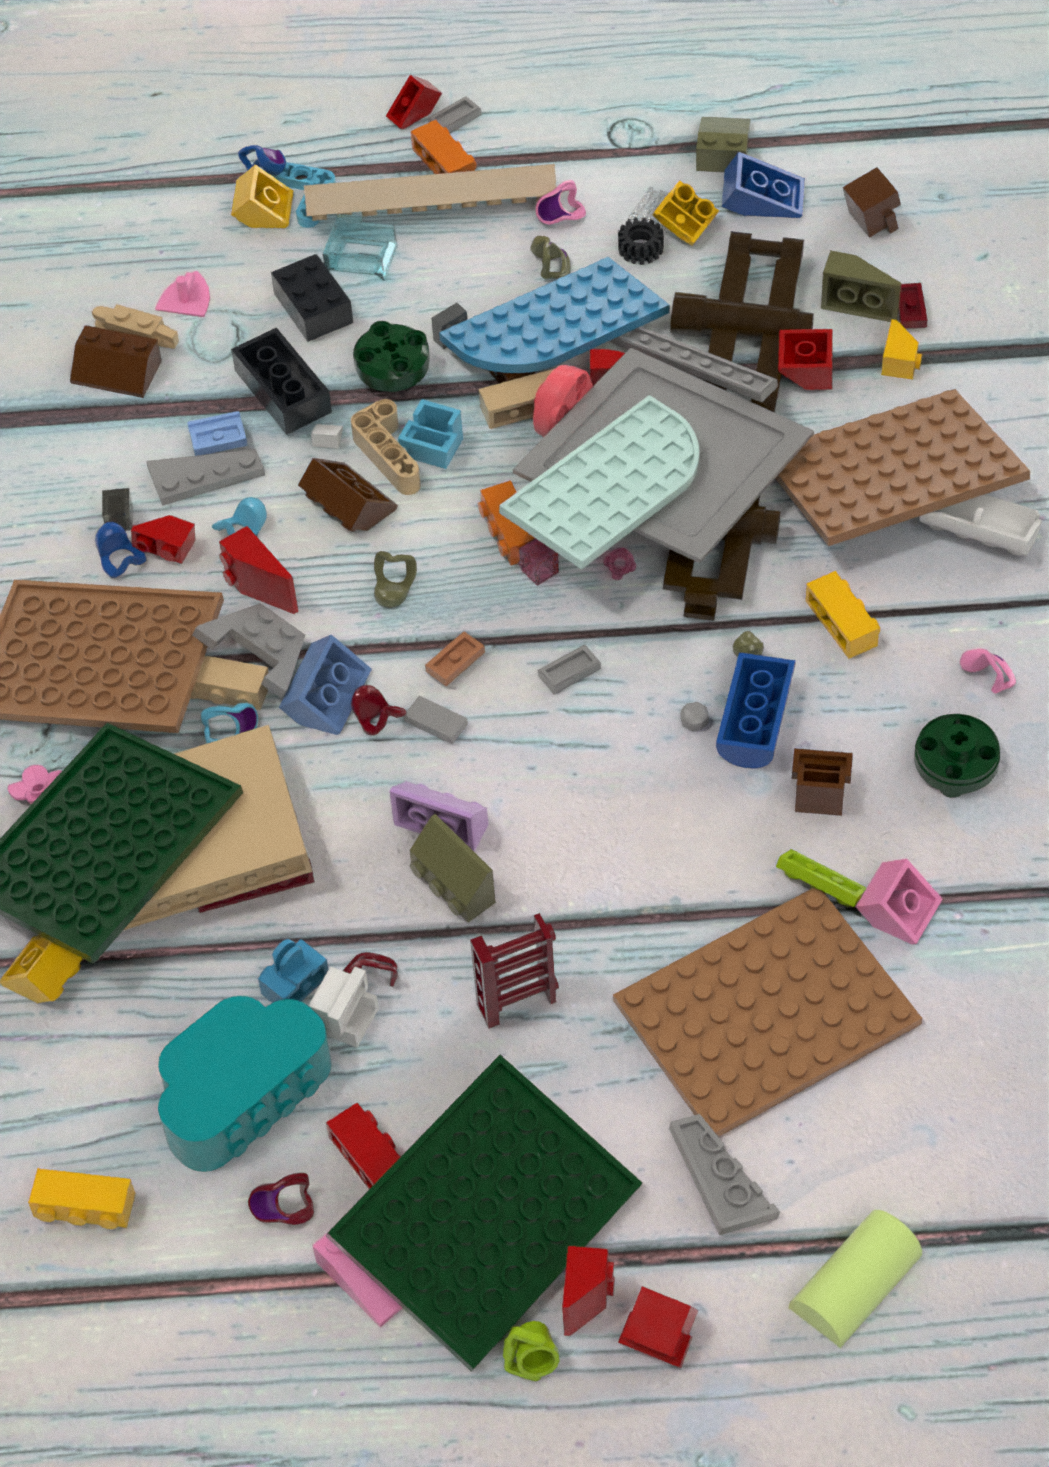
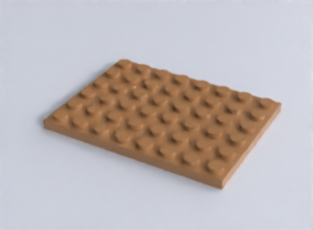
(898, 467)
(101, 654)
(766, 1011)

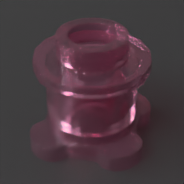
(619, 571)

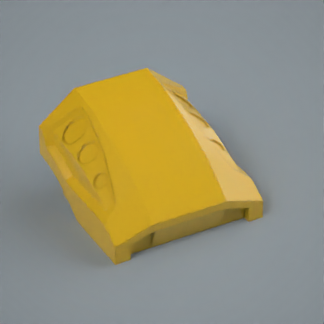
(685, 213)

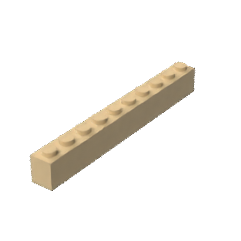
(429, 190)

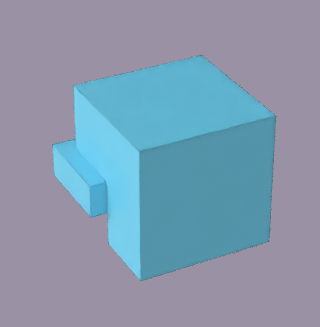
(433, 434)

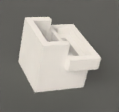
(345, 1005)

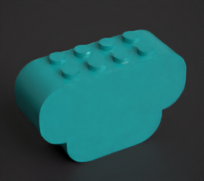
(238, 1076)

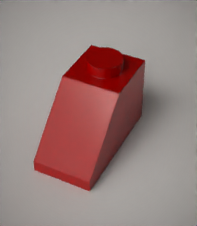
(413, 102)

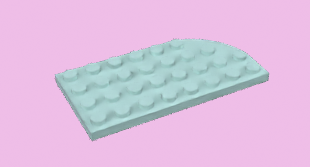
(609, 483)

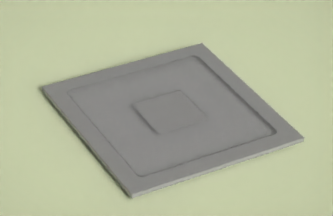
(737, 440)

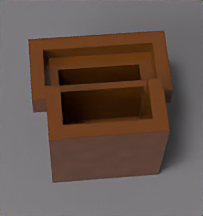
(872, 202)
(821, 780)

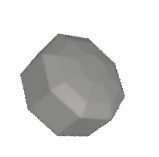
(694, 716)

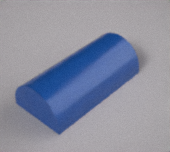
(754, 710)

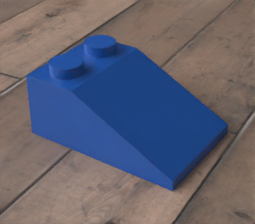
(761, 189)

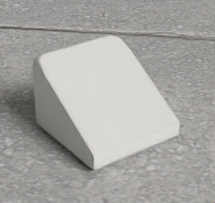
(326, 436)

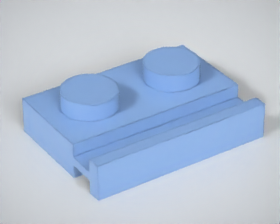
(217, 433)

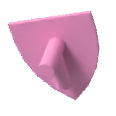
(186, 296)

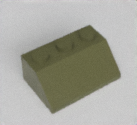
(452, 870)

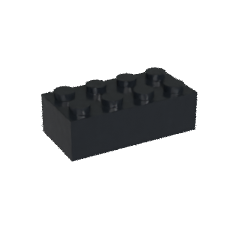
(281, 380)

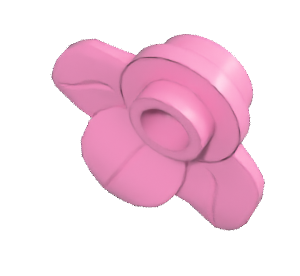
(34, 782)

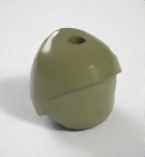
(747, 643)

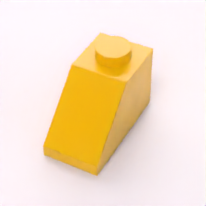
(900, 353)

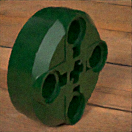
(391, 356)
(957, 749)

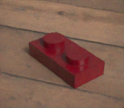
(912, 306)

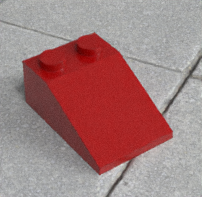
(257, 571)

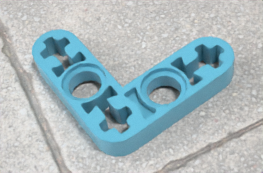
(314, 177)

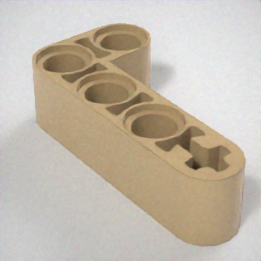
(372, 434)

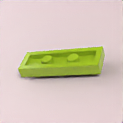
(821, 877)

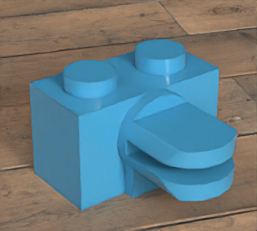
(294, 972)

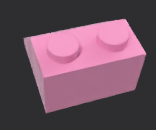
(899, 901)

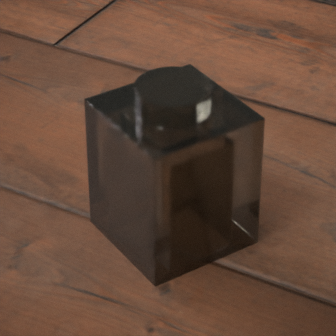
(118, 507)

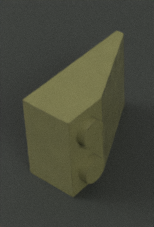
(720, 141)
(859, 288)

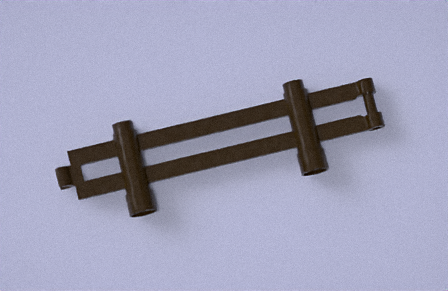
(727, 321)

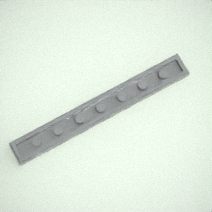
(699, 363)

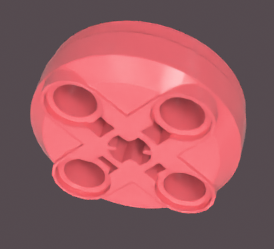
(558, 396)

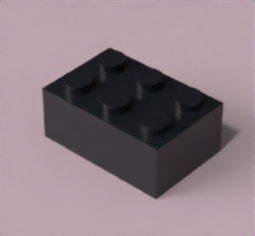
(312, 297)

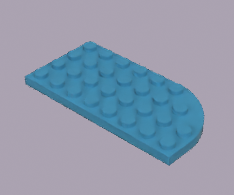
(556, 320)

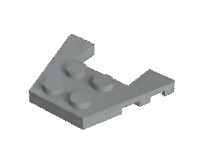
(263, 635)

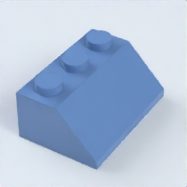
(325, 686)

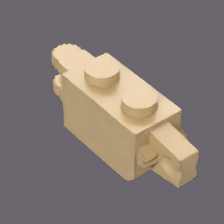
(135, 322)

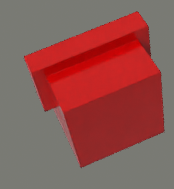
(659, 1327)

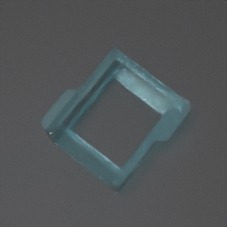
(353, 230)

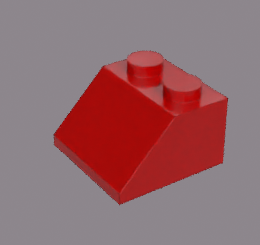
(807, 357)
(586, 1286)

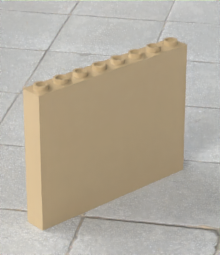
(253, 841)

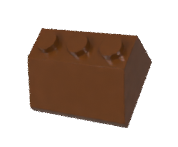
(115, 361)
(345, 494)

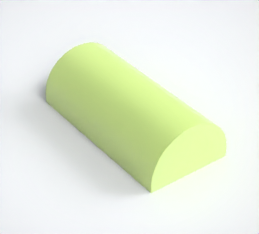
(857, 1276)

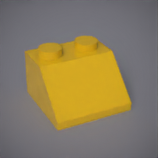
(261, 200)
(41, 970)

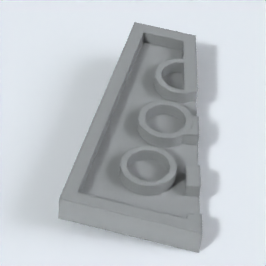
(195, 475)
(723, 1186)

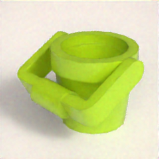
(535, 1351)

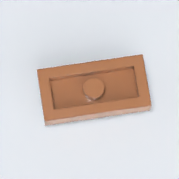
(455, 658)

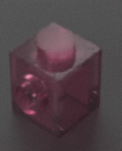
(538, 561)

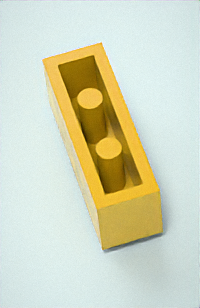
(842, 614)
(81, 1198)

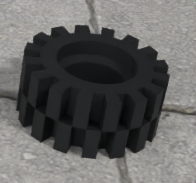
(637, 231)

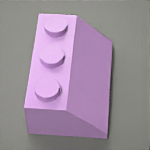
(416, 803)

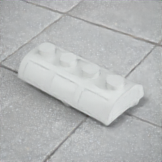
(989, 521)

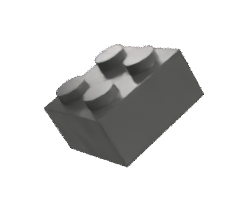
(451, 316)

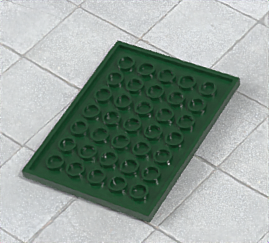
(106, 839)
(484, 1211)

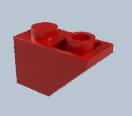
(165, 537)

